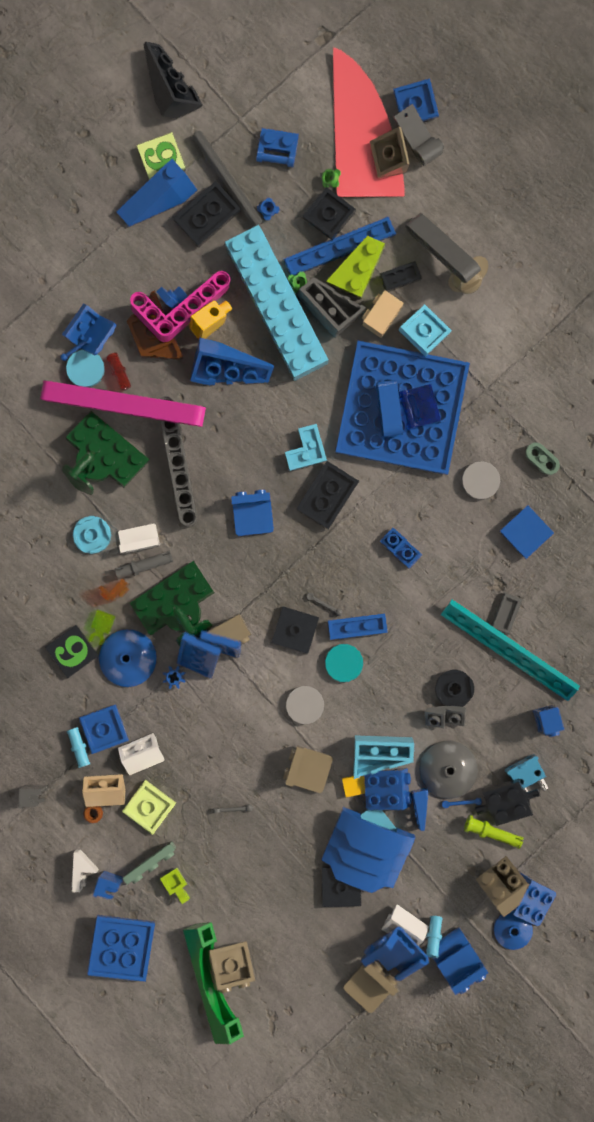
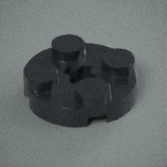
(445, 682)

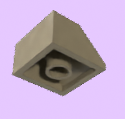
(233, 629)

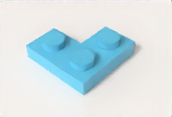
(310, 453)

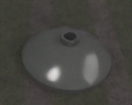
(435, 765)

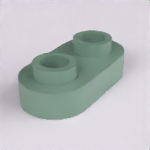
(543, 457)

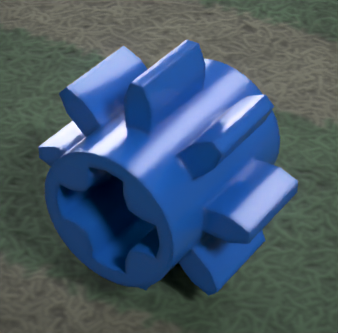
(168, 679)

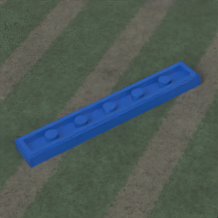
(338, 247)

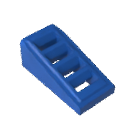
(420, 800)

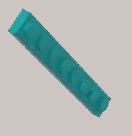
(510, 650)

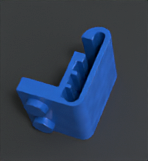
(397, 951)
(459, 962)

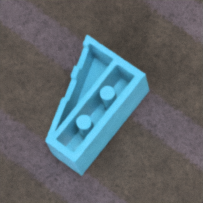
(380, 753)

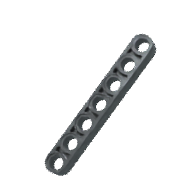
(182, 470)

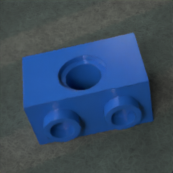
(548, 720)

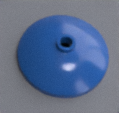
(141, 654)

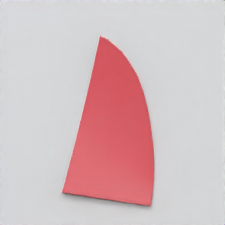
(357, 122)

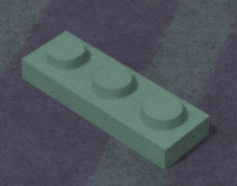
(150, 863)

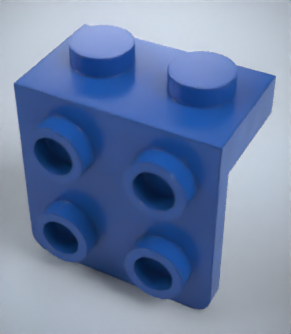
(90, 324)
(252, 513)
(388, 790)
(534, 902)

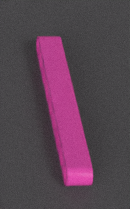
(123, 403)

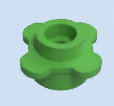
(327, 175)
(293, 281)

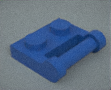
(279, 142)

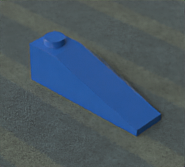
(163, 191)
(221, 363)

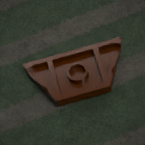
(147, 342)

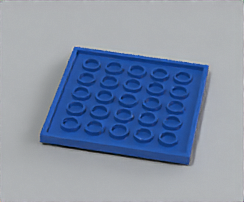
(420, 448)

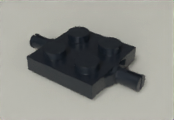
(507, 802)

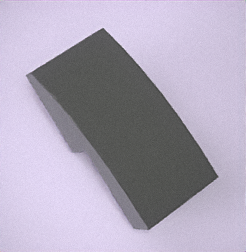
(445, 714)

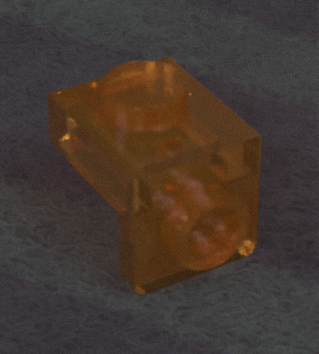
(119, 590)

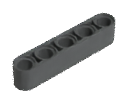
(443, 248)

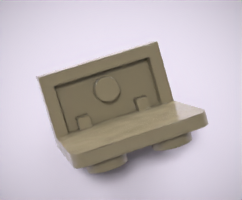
(308, 769)
(370, 986)

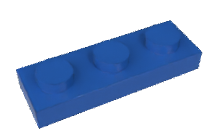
(357, 626)

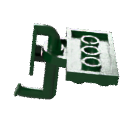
(104, 451)
(174, 601)

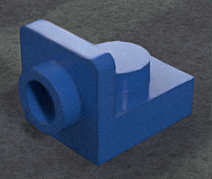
(172, 298)

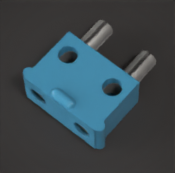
(525, 771)

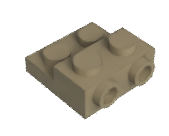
(231, 967)

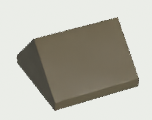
(390, 153)

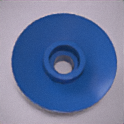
(503, 929)

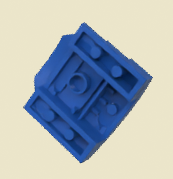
(366, 852)

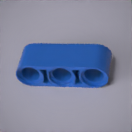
(390, 408)

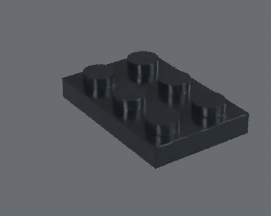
(207, 214)
(327, 495)

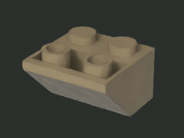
(503, 885)

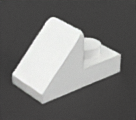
(81, 865)

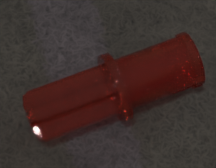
(118, 371)

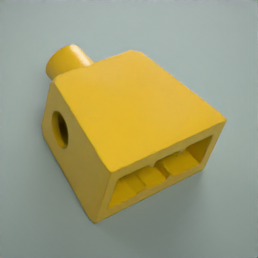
(209, 319)

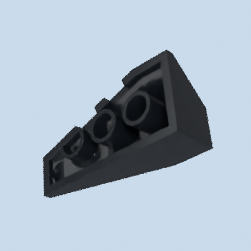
(170, 91)

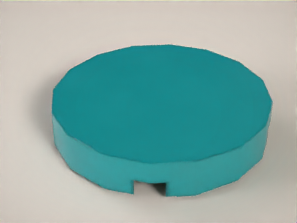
(344, 663)

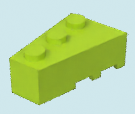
(358, 268)

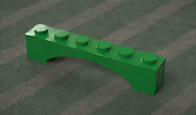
(222, 1021)

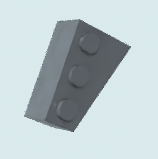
(329, 307)

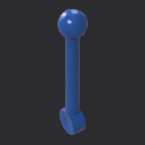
(87, 340)
(478, 801)

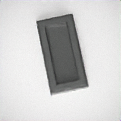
(506, 613)

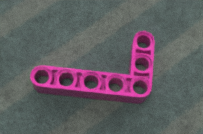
(181, 310)

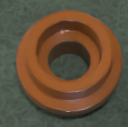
(91, 819)

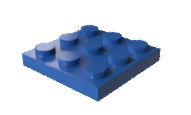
(121, 948)

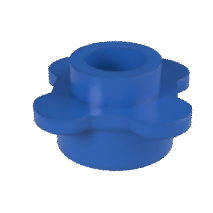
(268, 203)

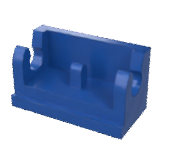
(107, 882)

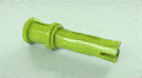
(484, 830)

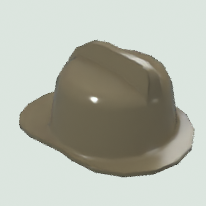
(473, 284)

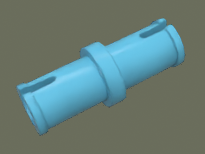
(78, 747)
(434, 936)

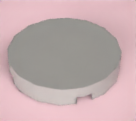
(481, 480)
(305, 704)

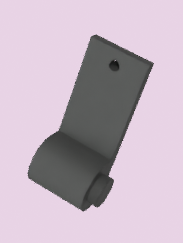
(415, 132)

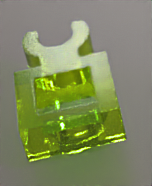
(103, 624)

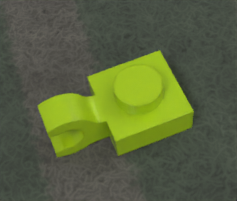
(174, 883)

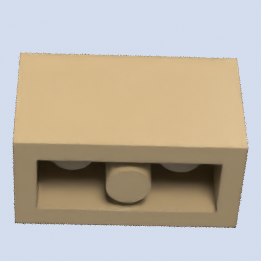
(382, 314)
(104, 790)

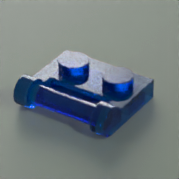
(425, 405)

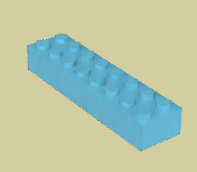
(276, 302)

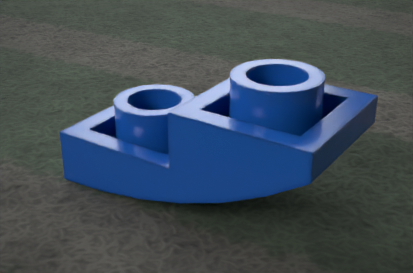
(401, 548)

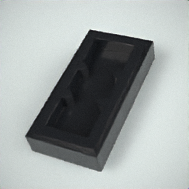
(400, 276)

